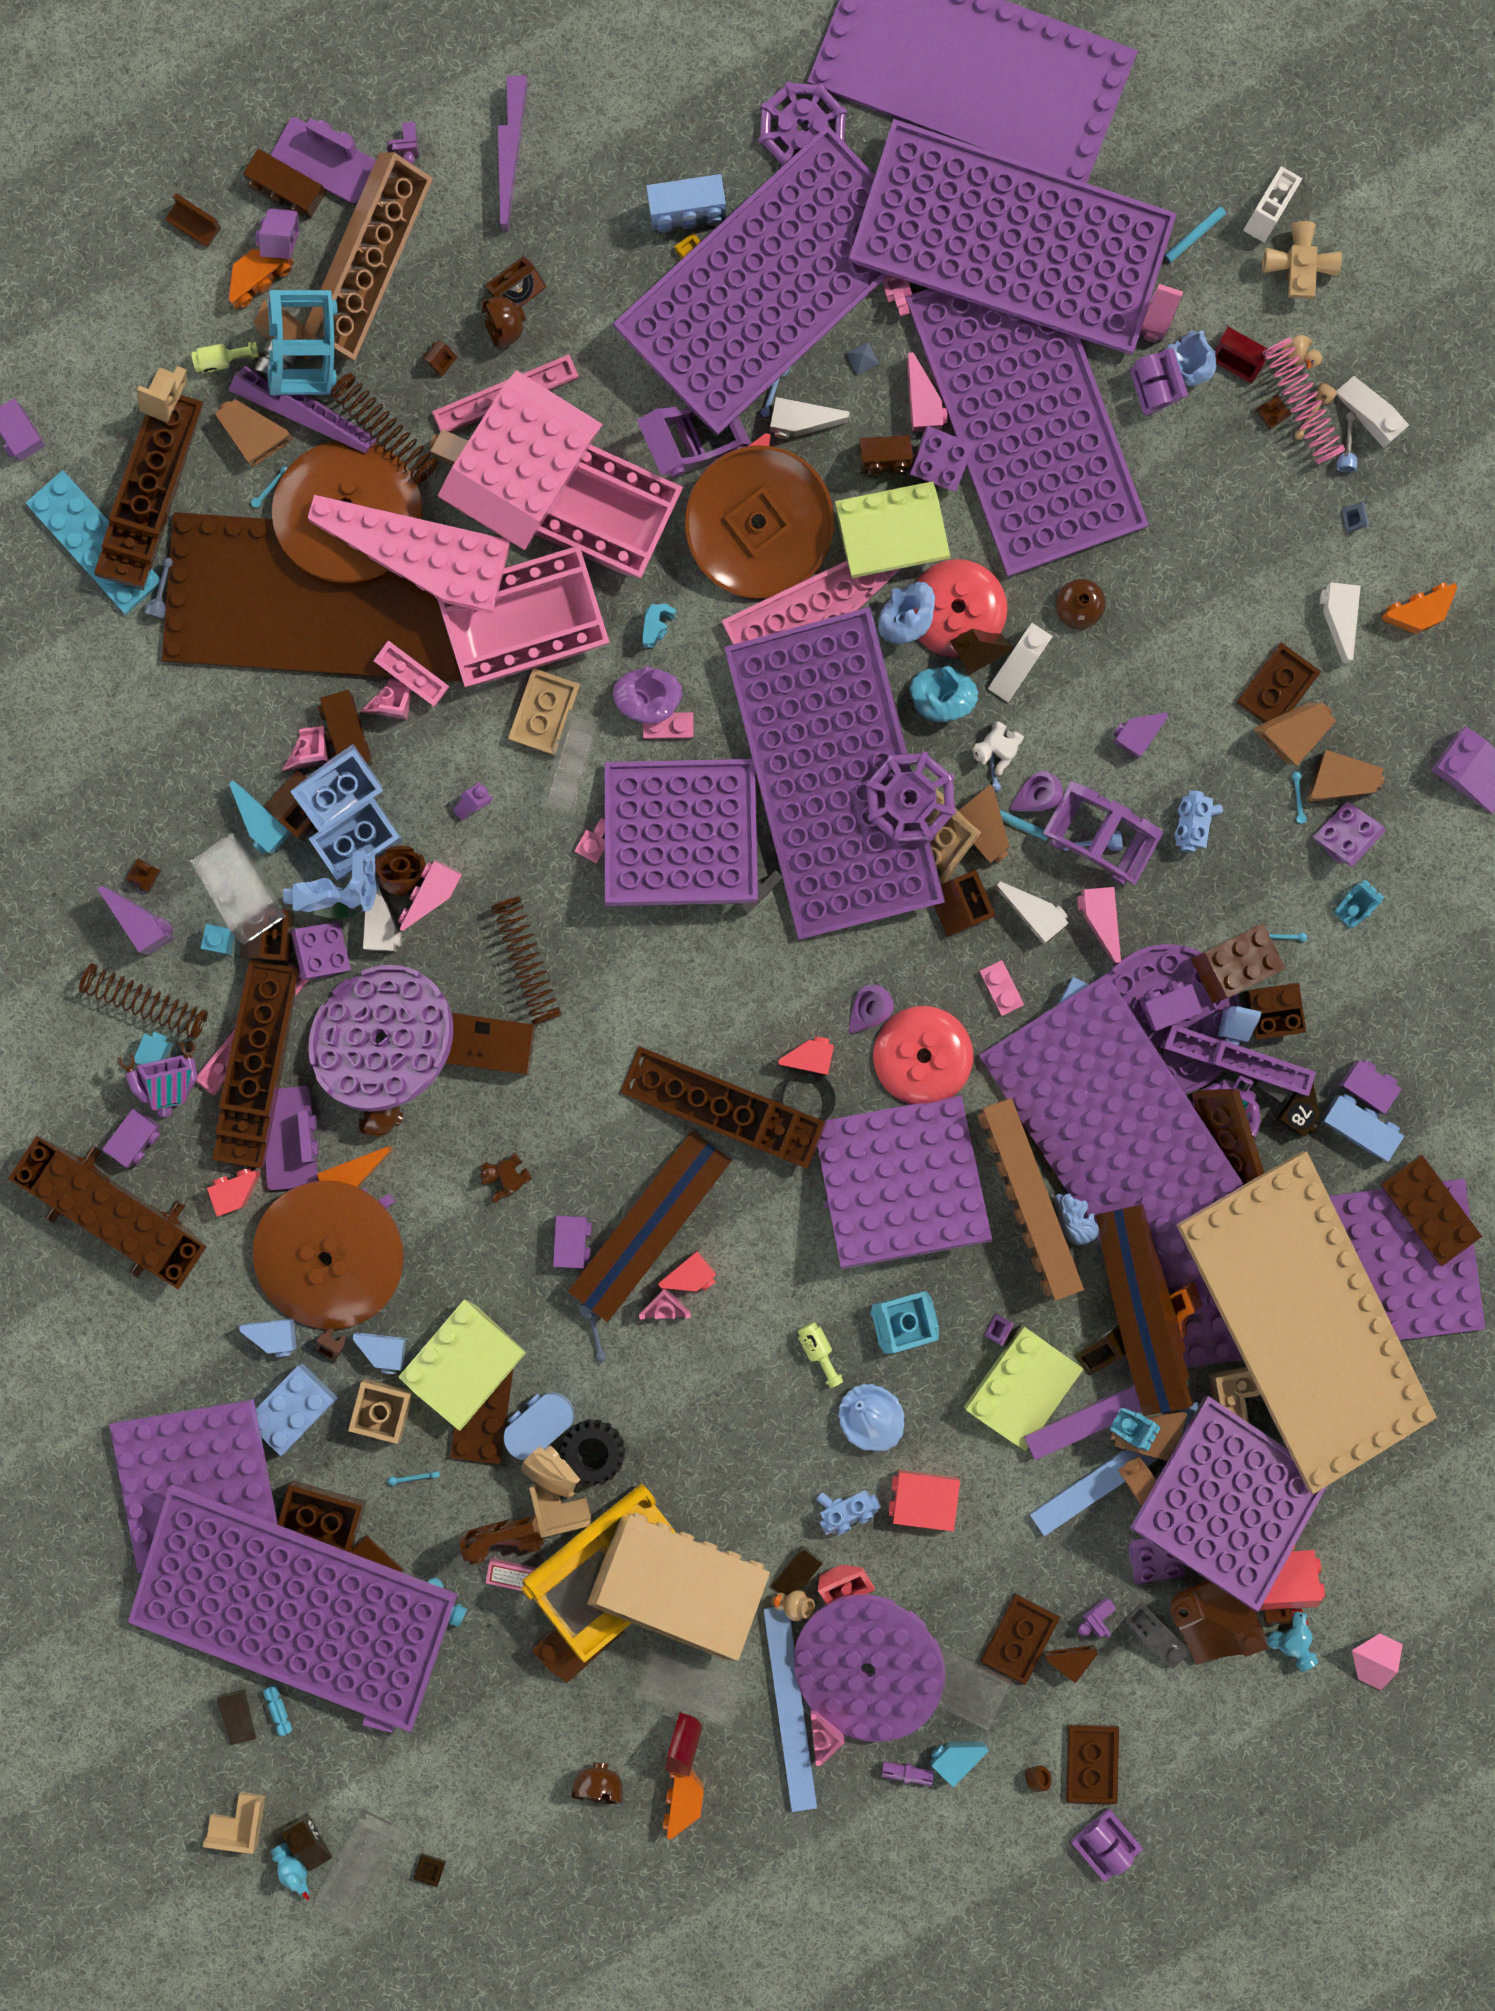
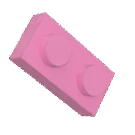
(676, 726)
(1001, 988)

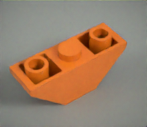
(255, 274)
(1422, 610)
(685, 1803)

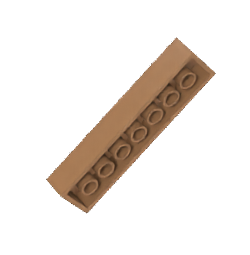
(370, 251)
(1031, 1199)

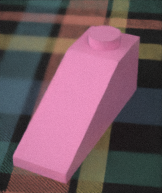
(1160, 313)
(924, 400)
(1101, 915)

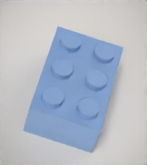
(686, 203)
(362, 829)
(293, 1408)

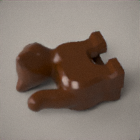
(506, 1172)

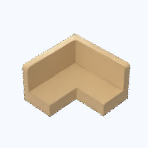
(162, 394)
(1231, 1389)
(558, 1517)
(237, 1832)

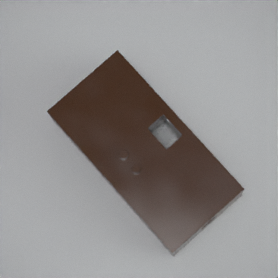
(491, 1044)

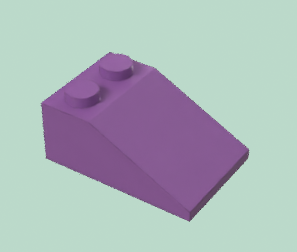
(1469, 767)
(143, 927)

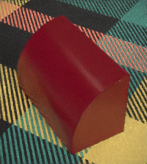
(1240, 355)
(683, 1745)

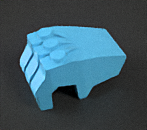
(653, 627)
(1358, 904)
(1135, 1429)

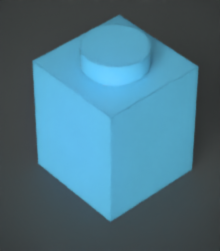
(218, 939)
(152, 1048)

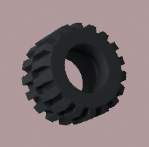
(608, 1436)

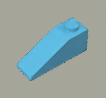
(260, 823)

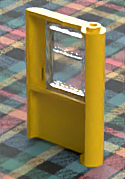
(567, 1578)

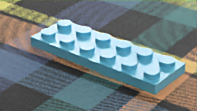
(81, 531)

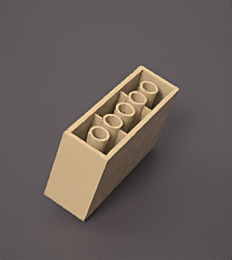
(679, 1587)

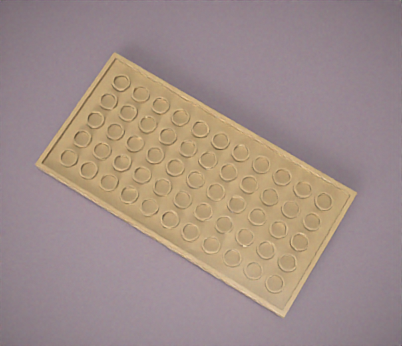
(1307, 1321)

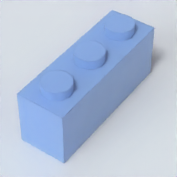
(1362, 1127)

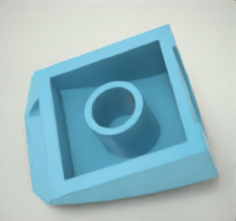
(905, 1322)

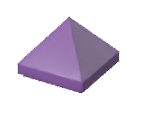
(999, 1329)

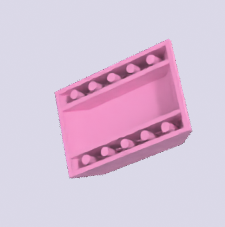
(519, 459)
(611, 512)
(538, 618)

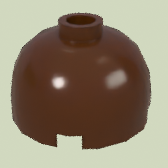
(503, 320)
(1073, 611)
(400, 870)
(380, 1122)
(598, 1785)

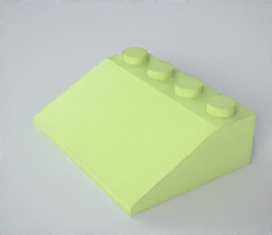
(892, 529)
(462, 1364)
(1023, 1387)

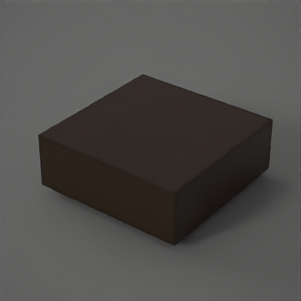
(429, 1870)

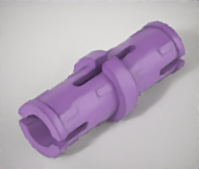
(907, 1773)

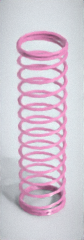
(1267, 353)

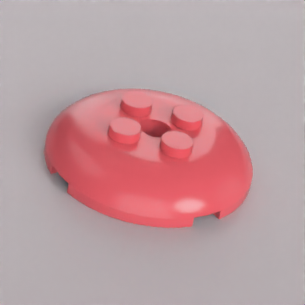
(972, 586)
(897, 1052)

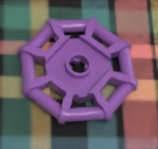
(796, 111)
(925, 796)

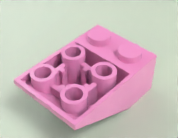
(436, 889)

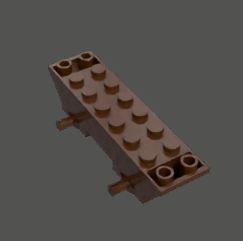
(109, 1211)

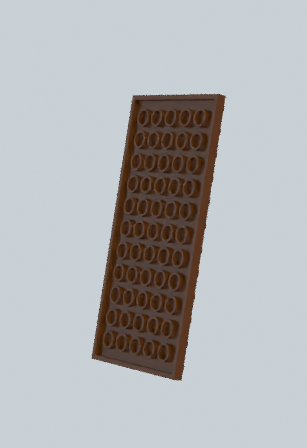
(250, 606)

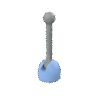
(1348, 459)

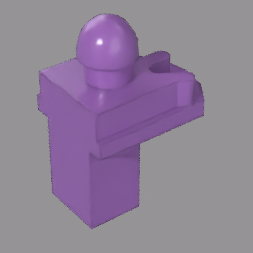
(408, 146)
(472, 801)
(1094, 1618)

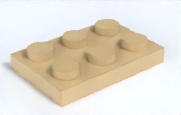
(543, 711)

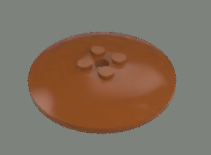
(342, 475)
(794, 529)
(350, 1228)

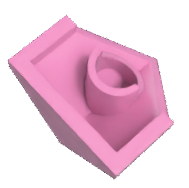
(391, 701)
(309, 750)
(665, 1306)
(1377, 1660)
(826, 1738)

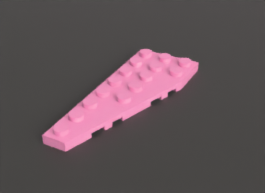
(438, 558)
(810, 601)

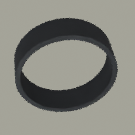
(816, 1074)

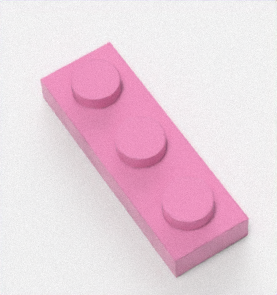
(411, 673)

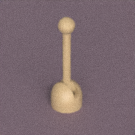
(1326, 394)

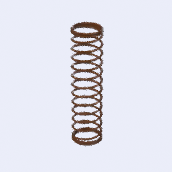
(418, 477)
(552, 1013)
(195, 1031)

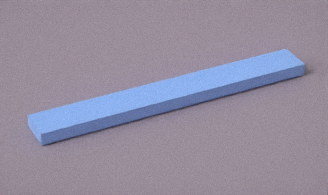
(1090, 1487)
(790, 1710)

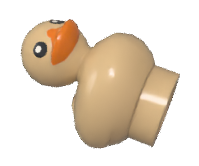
(1302, 343)
(796, 1605)

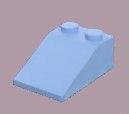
(337, 788)

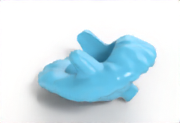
(943, 694)

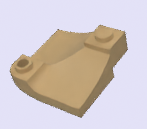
(951, 840)

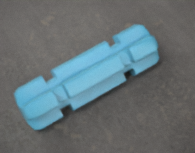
(277, 1710)

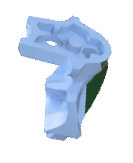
(329, 901)

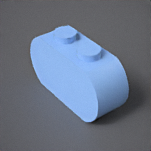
(538, 1425)

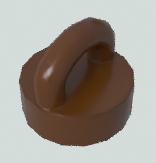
(1038, 1778)

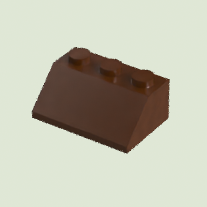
(559, 1656)

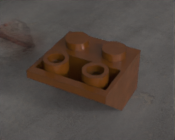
(885, 455)
(287, 809)
(964, 904)
(272, 943)
(1279, 1008)

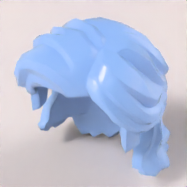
(1194, 358)
(1071, 1220)

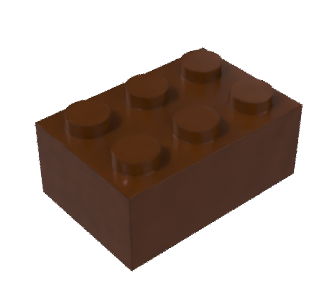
(1237, 963)
(322, 1515)

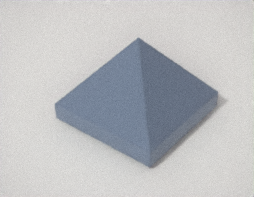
(862, 358)
(1355, 517)

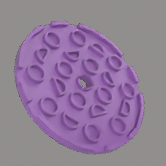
(1154, 970)
(404, 1063)
(875, 1632)

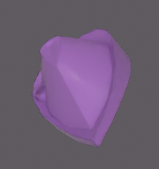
(1039, 793)
(870, 1008)

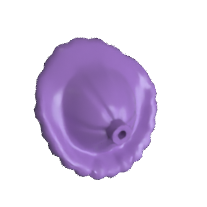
(647, 695)

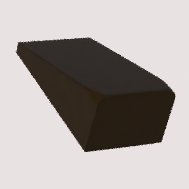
(797, 1572)
(236, 1716)

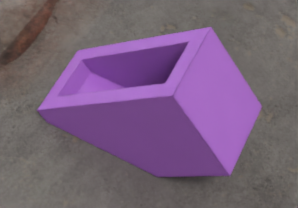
(1138, 733)

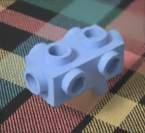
(1194, 821)
(843, 1514)

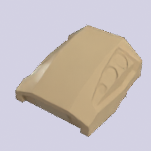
(550, 1471)

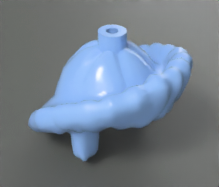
(898, 620)
(871, 1418)

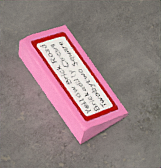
(507, 1574)

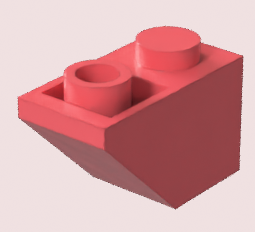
(233, 1193)

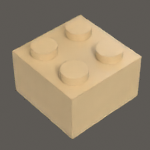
(381, 1411)

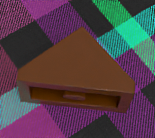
(1072, 1661)

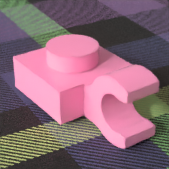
(897, 290)
(592, 844)

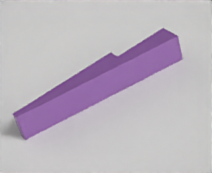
(509, 144)
(300, 409)
(1237, 1059)
(1081, 1423)

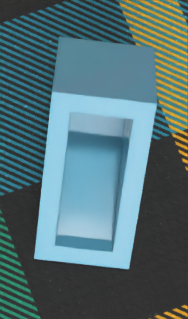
(957, 1759)

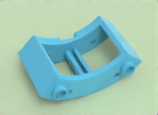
(301, 381)

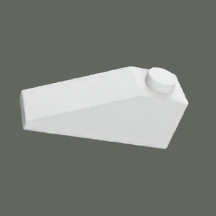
(1272, 204)
(1372, 411)
(800, 418)
(1341, 613)
(1019, 662)
(1036, 913)
(380, 927)

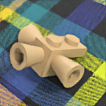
(1302, 261)

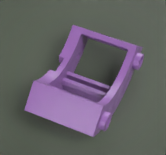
(664, 450)
(1137, 852)

